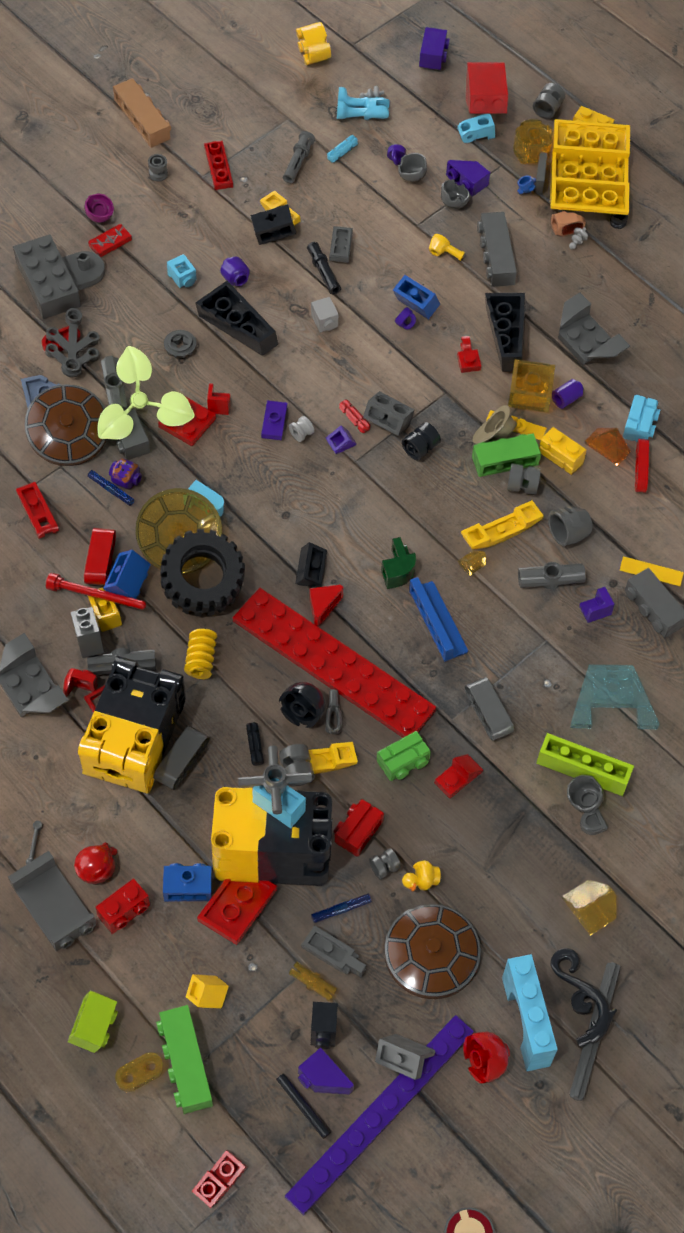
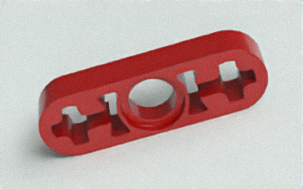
(641, 465)

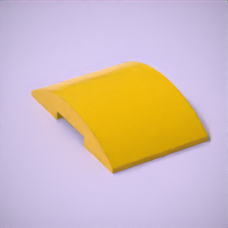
(590, 167)

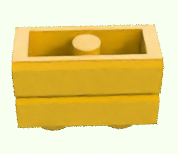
(562, 450)

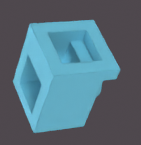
(183, 275)

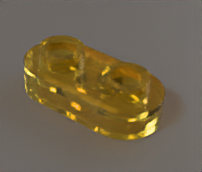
(138, 1071)

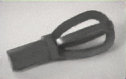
(333, 706)

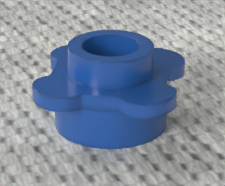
(526, 184)

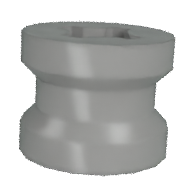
(301, 428)

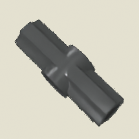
(113, 384)
(540, 575)
(103, 663)

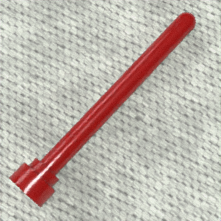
(56, 582)

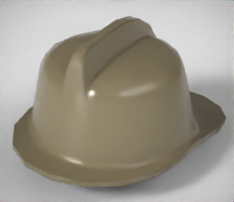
(496, 427)

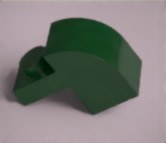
(399, 569)

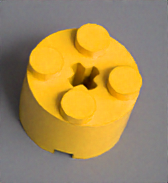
(313, 43)

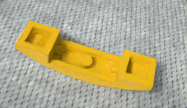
(503, 528)

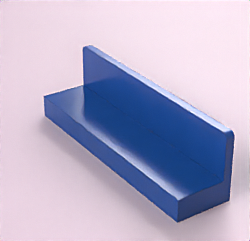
(437, 619)

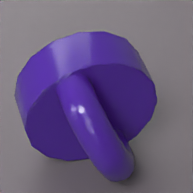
(395, 153)
(403, 316)

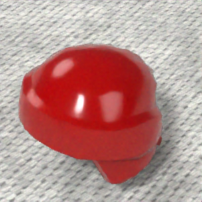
(95, 863)

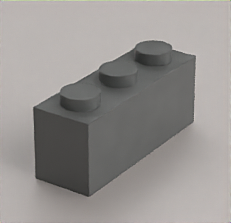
(655, 602)

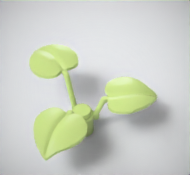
(131, 368)

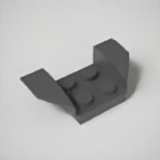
(584, 335)
(27, 680)

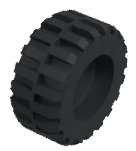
(211, 547)

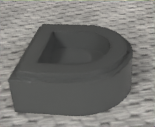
(593, 823)

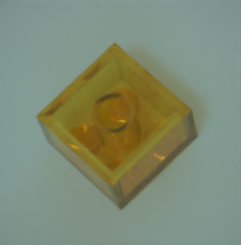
(531, 386)

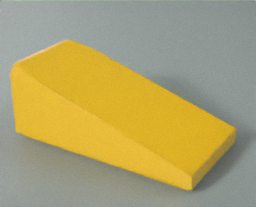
(105, 613)

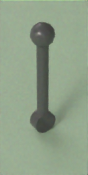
(37, 825)

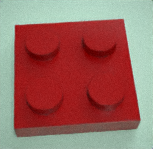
(194, 428)

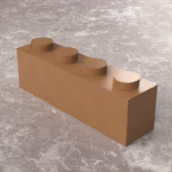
(142, 112)

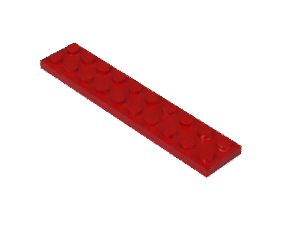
(334, 664)

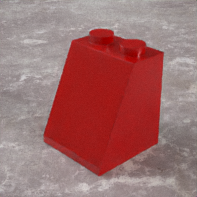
(486, 88)

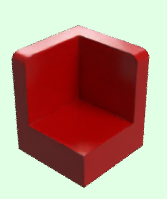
(218, 402)

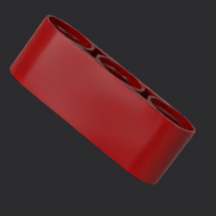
(99, 556)

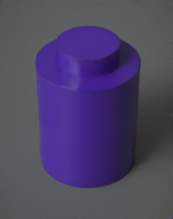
(567, 393)

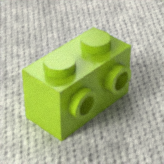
(93, 1022)

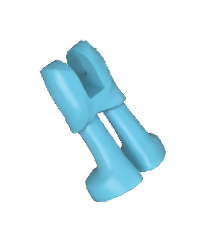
(372, 107)

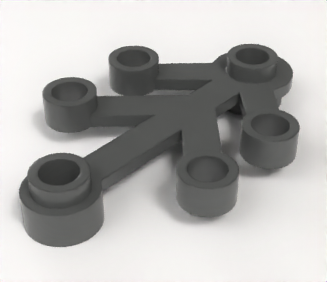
(71, 346)

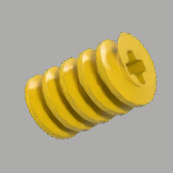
(200, 653)

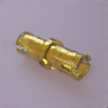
(313, 981)

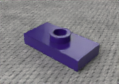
(274, 420)

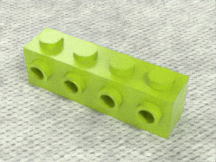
(578, 760)

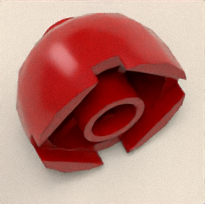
(487, 1056)

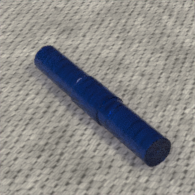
(110, 487)
(341, 908)

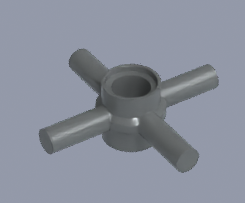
(275, 788)

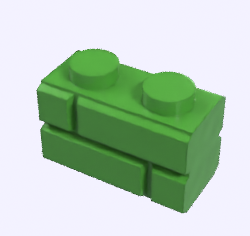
(403, 756)

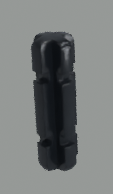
(254, 744)

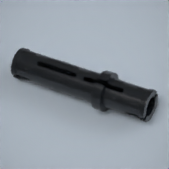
(320, 261)

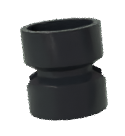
(420, 441)

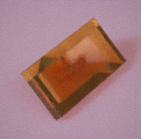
(609, 444)

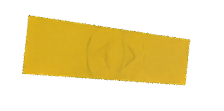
(525, 427)
(662, 573)

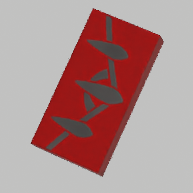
(110, 240)

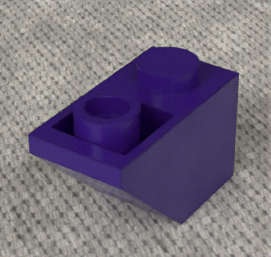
(469, 173)

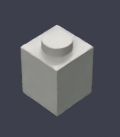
(324, 314)

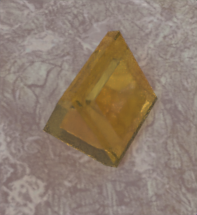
(473, 561)

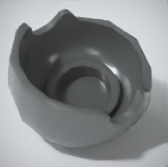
(412, 167)
(454, 195)
(585, 793)

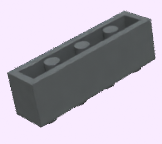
(497, 248)

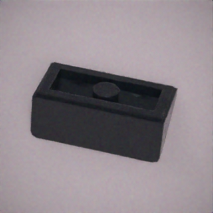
(311, 565)

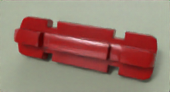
(354, 416)

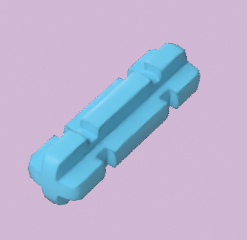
(342, 148)

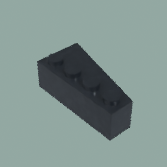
(236, 317)
(507, 324)

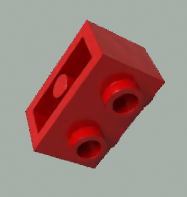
(122, 906)

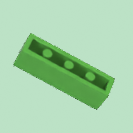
(185, 1059)

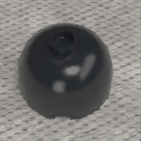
(302, 704)

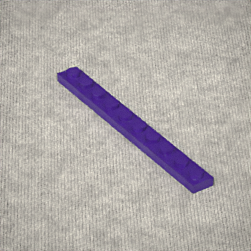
(375, 1119)

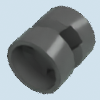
(549, 100)
(516, 480)
(296, 760)

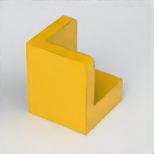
(207, 991)

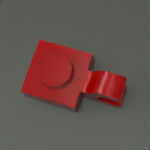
(467, 358)

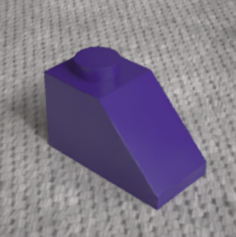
(323, 1075)

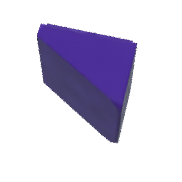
(340, 440)

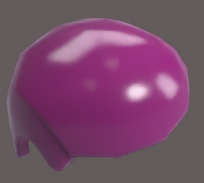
(98, 207)

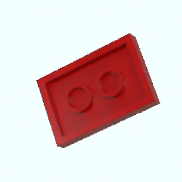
(236, 907)

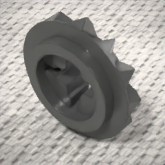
(174, 339)

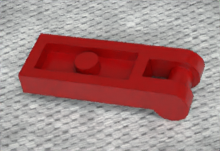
(36, 509)

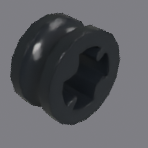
(618, 221)

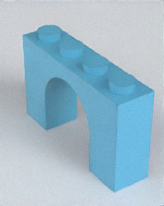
(523, 985)

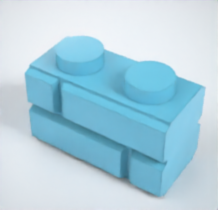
(640, 418)

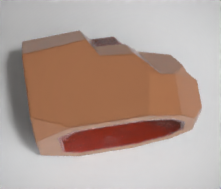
(565, 223)

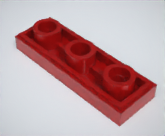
(218, 165)

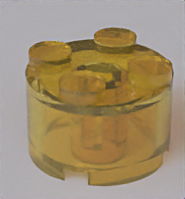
(531, 140)

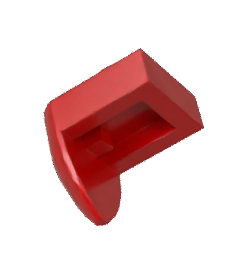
(82, 679)

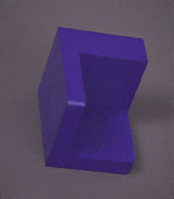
(598, 607)

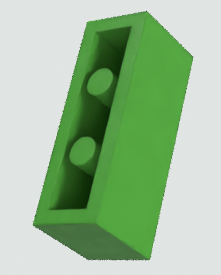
(499, 455)

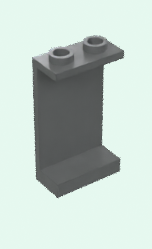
(52, 902)

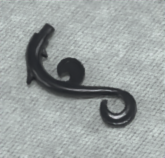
(585, 991)

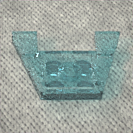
(613, 688)

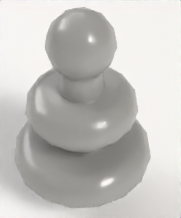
(370, 94)
(580, 235)

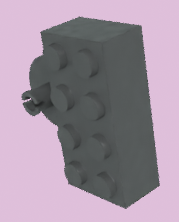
(54, 278)

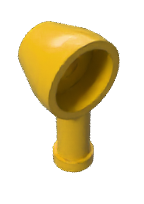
(440, 244)

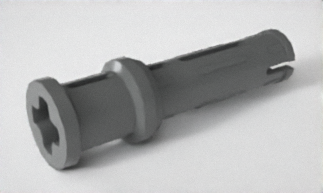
(301, 151)

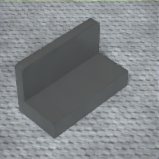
(403, 1055)

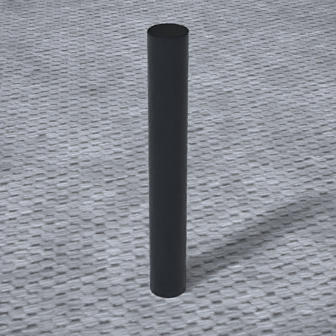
(303, 1106)

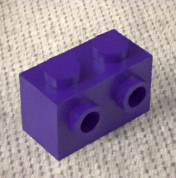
(433, 48)

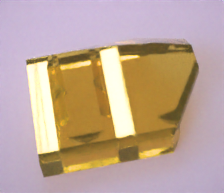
(592, 905)

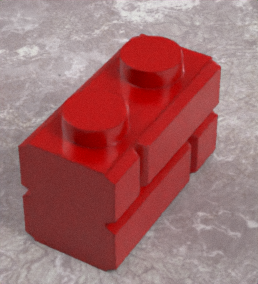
(359, 827)

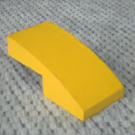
(274, 200)
(333, 758)

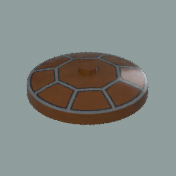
(64, 425)
(432, 951)

